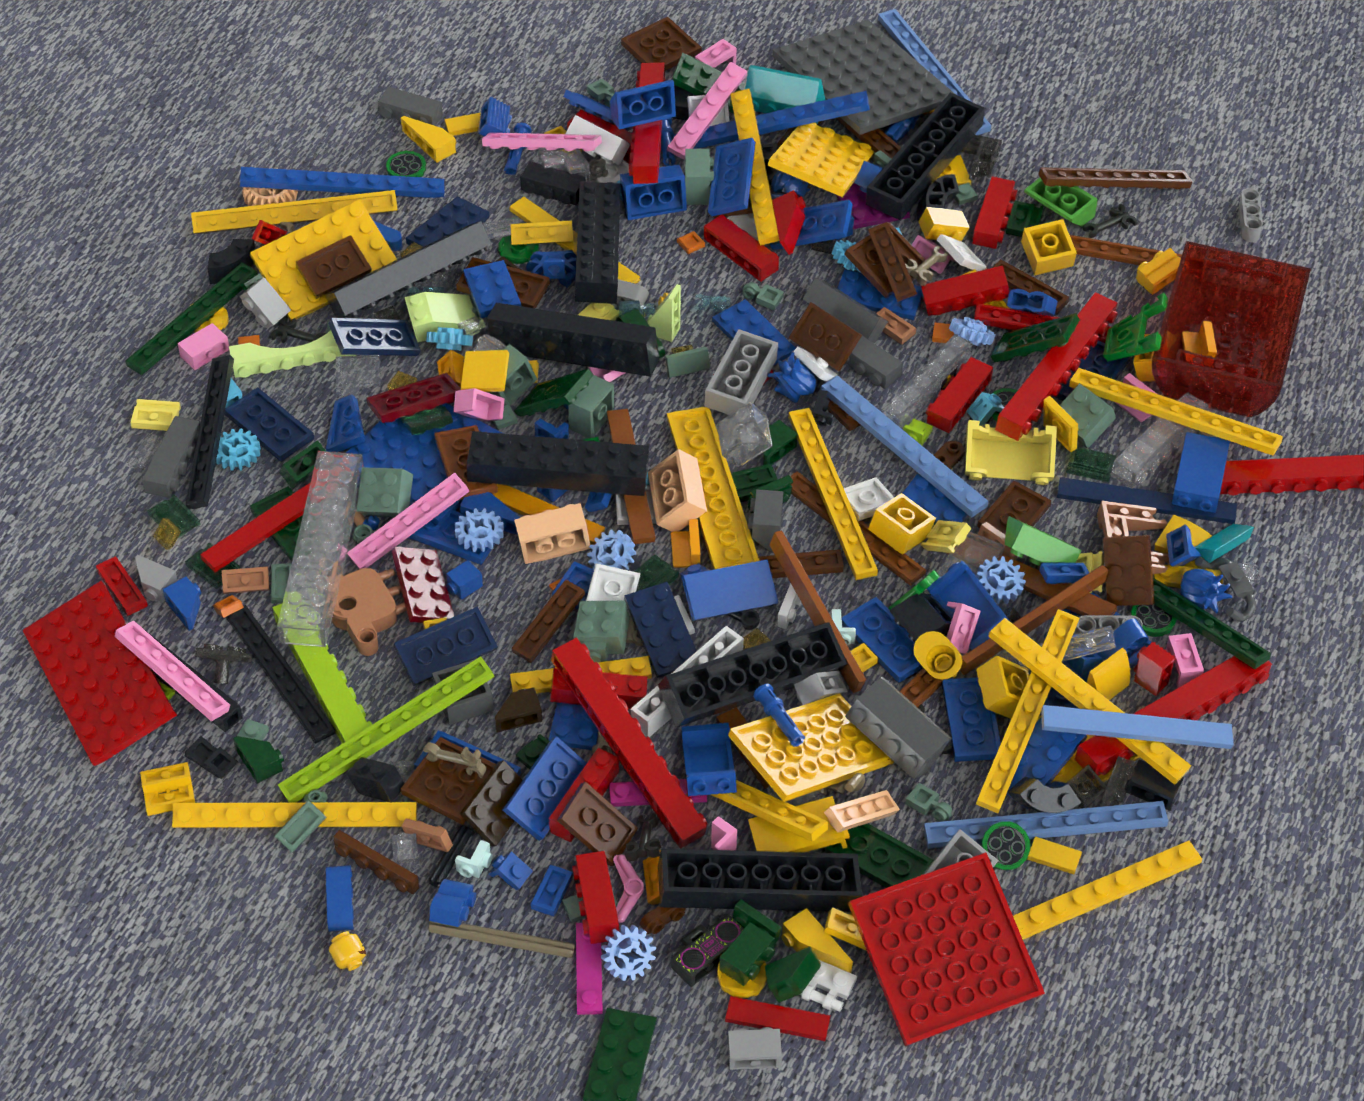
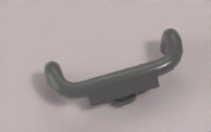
(1238, 583)

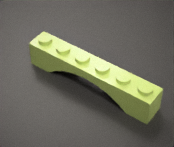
(256, 359)

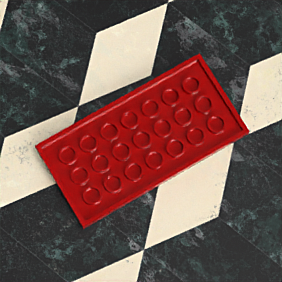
(96, 678)

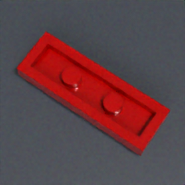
(121, 586)

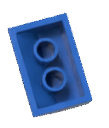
(643, 104)
(655, 198)

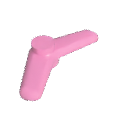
(632, 887)

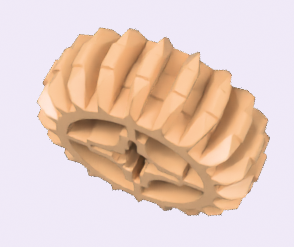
(263, 196)

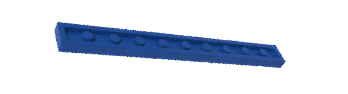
(789, 118)
(340, 182)

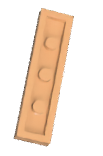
(861, 811)

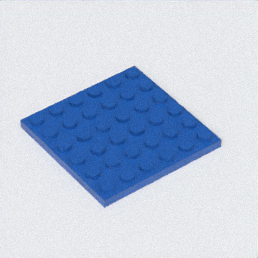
(394, 447)

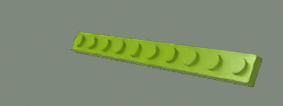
(386, 730)

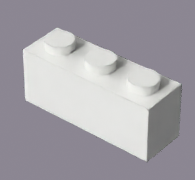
(612, 147)

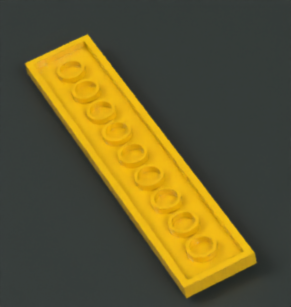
(724, 521)

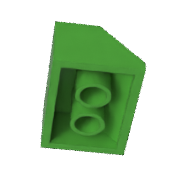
(1066, 201)
(1038, 544)

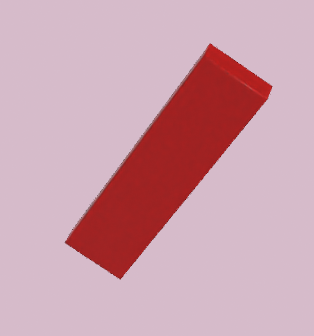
(787, 1019)

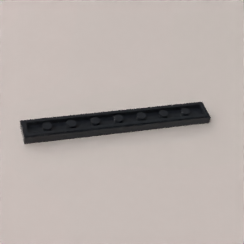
(209, 432)
(281, 675)

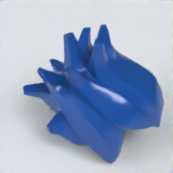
(786, 183)
(794, 379)
(1203, 588)

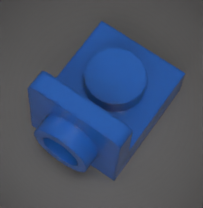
(545, 429)

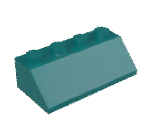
(781, 90)

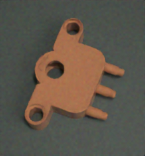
(371, 604)

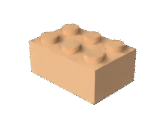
(677, 491)
(552, 533)

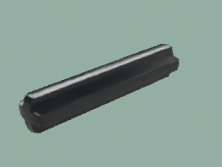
(448, 859)

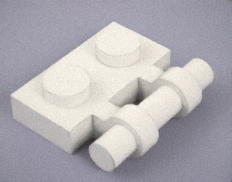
(832, 980)

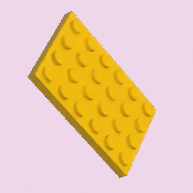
(822, 158)
(278, 258)
(829, 754)

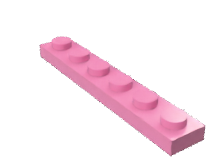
(707, 110)
(535, 141)
(408, 522)
(172, 670)

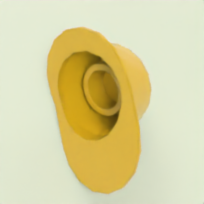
(937, 655)

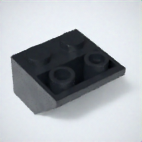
(921, 615)

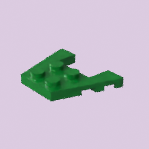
(1128, 335)

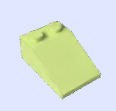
(437, 310)

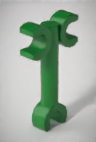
(918, 588)

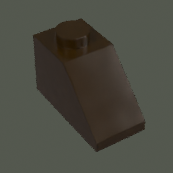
(519, 710)

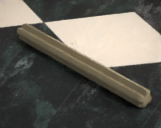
(505, 938)

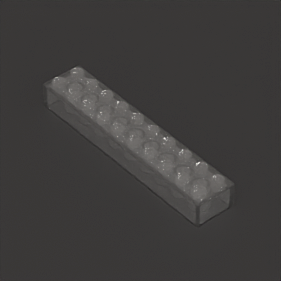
(320, 550)

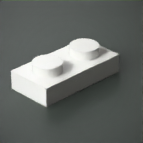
(787, 611)

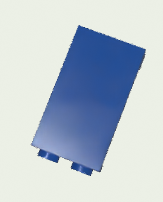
(1200, 472)
(964, 587)
(708, 759)

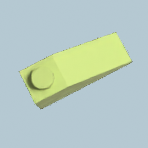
(667, 316)

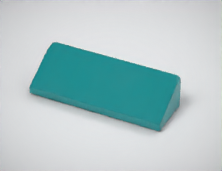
(1224, 541)

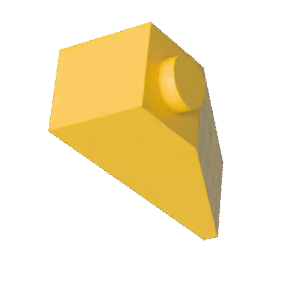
(429, 138)
(805, 931)

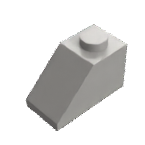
(154, 578)
(820, 686)

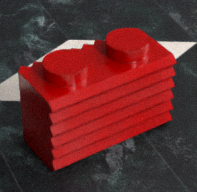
(1153, 668)

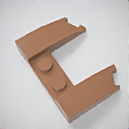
(1120, 518)

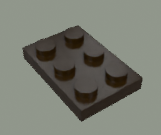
(486, 806)

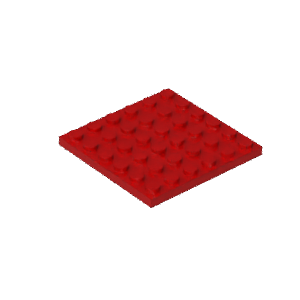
(946, 948)

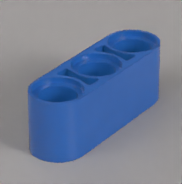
(1127, 636)
(339, 898)

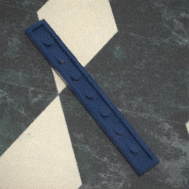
(1096, 492)

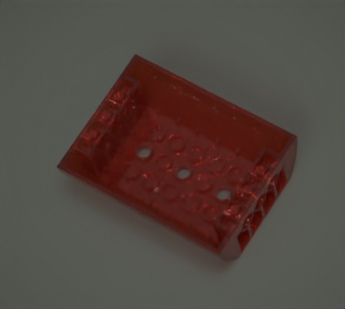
(1268, 305)

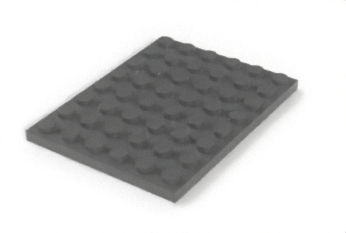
(869, 61)

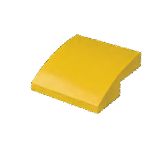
(1198, 535)
(1111, 675)
(166, 780)

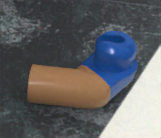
(371, 521)

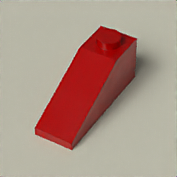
(789, 218)
(267, 232)

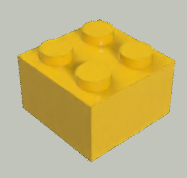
(1048, 247)
(901, 523)
(1002, 685)

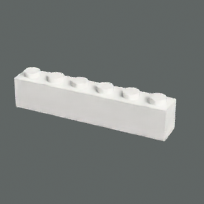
(652, 710)

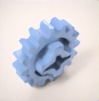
(972, 330)
(479, 530)
(612, 550)
(1000, 577)
(631, 962)

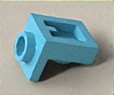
(984, 407)

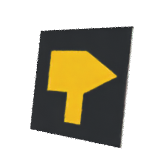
(945, 382)

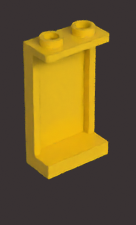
(777, 839)

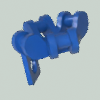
(554, 265)

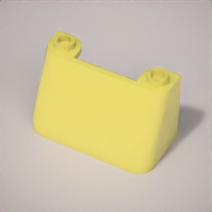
(999, 456)

